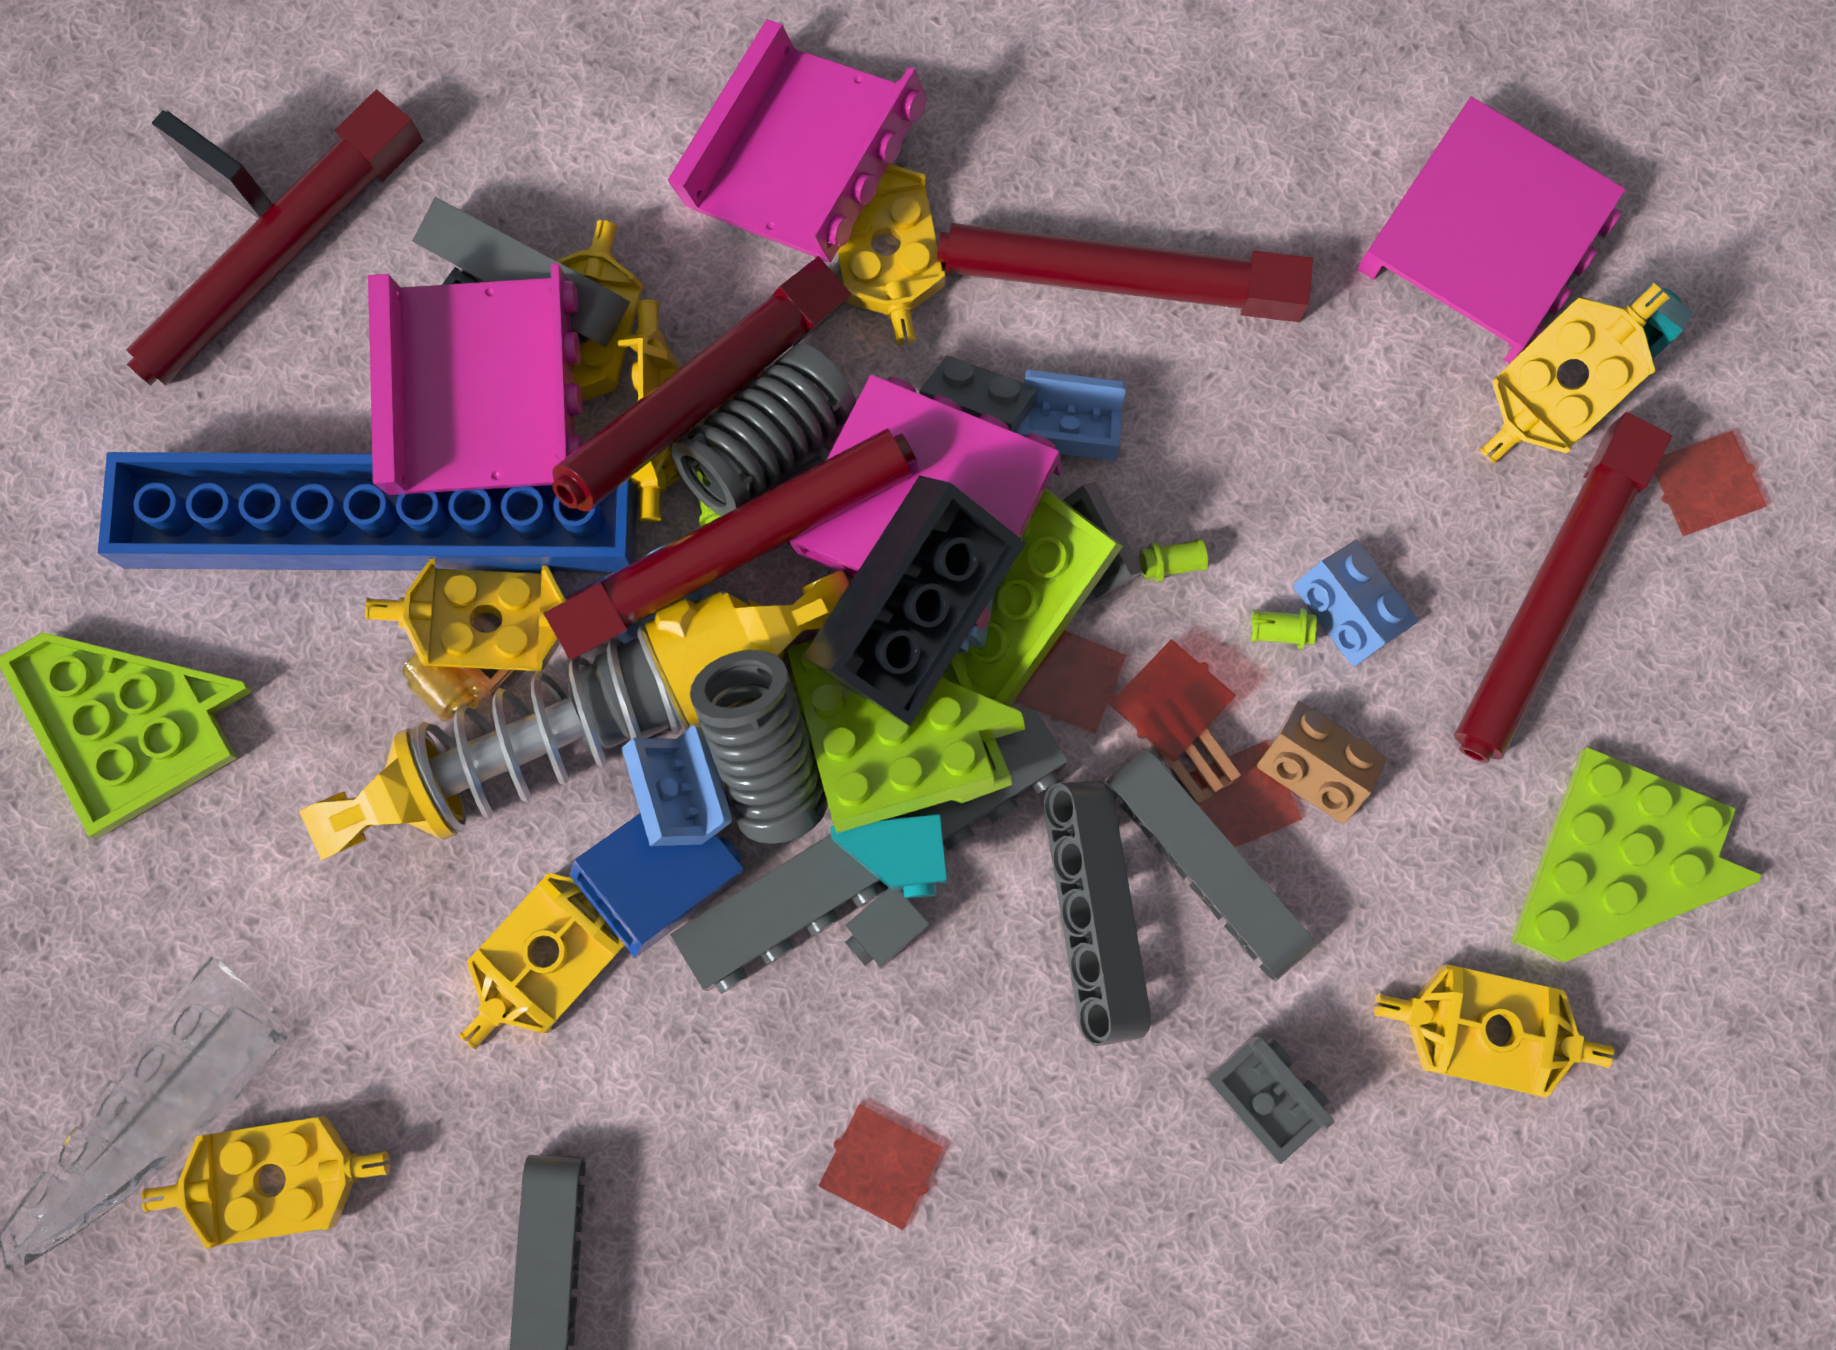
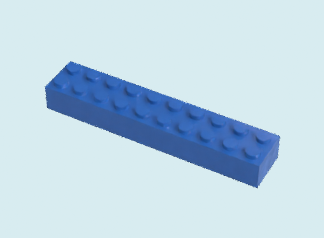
(331, 516)

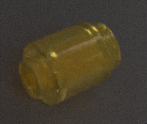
(441, 687)

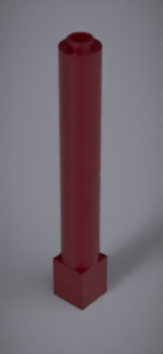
(369, 146)
(1260, 286)
(698, 387)
(1613, 480)
(728, 542)

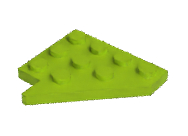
(886, 768)

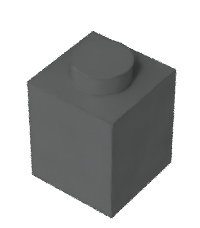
(885, 928)

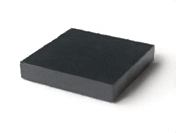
(212, 163)

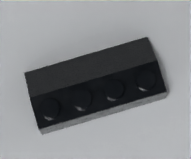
(915, 598)

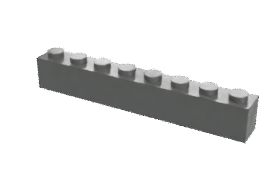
(826, 878)

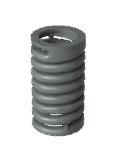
(736, 428)
(760, 745)

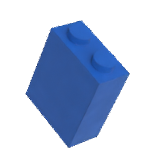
(652, 888)

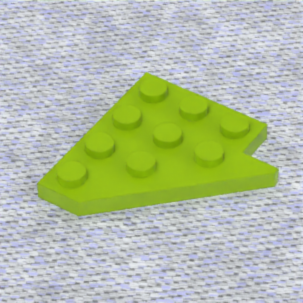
(1038, 597)
(119, 724)
(1624, 859)

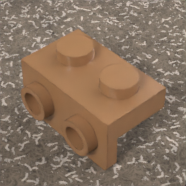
(1322, 762)

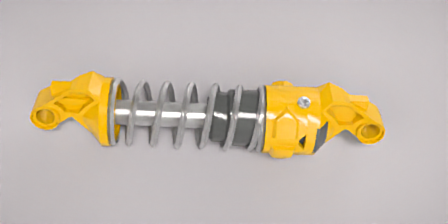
(619, 697)

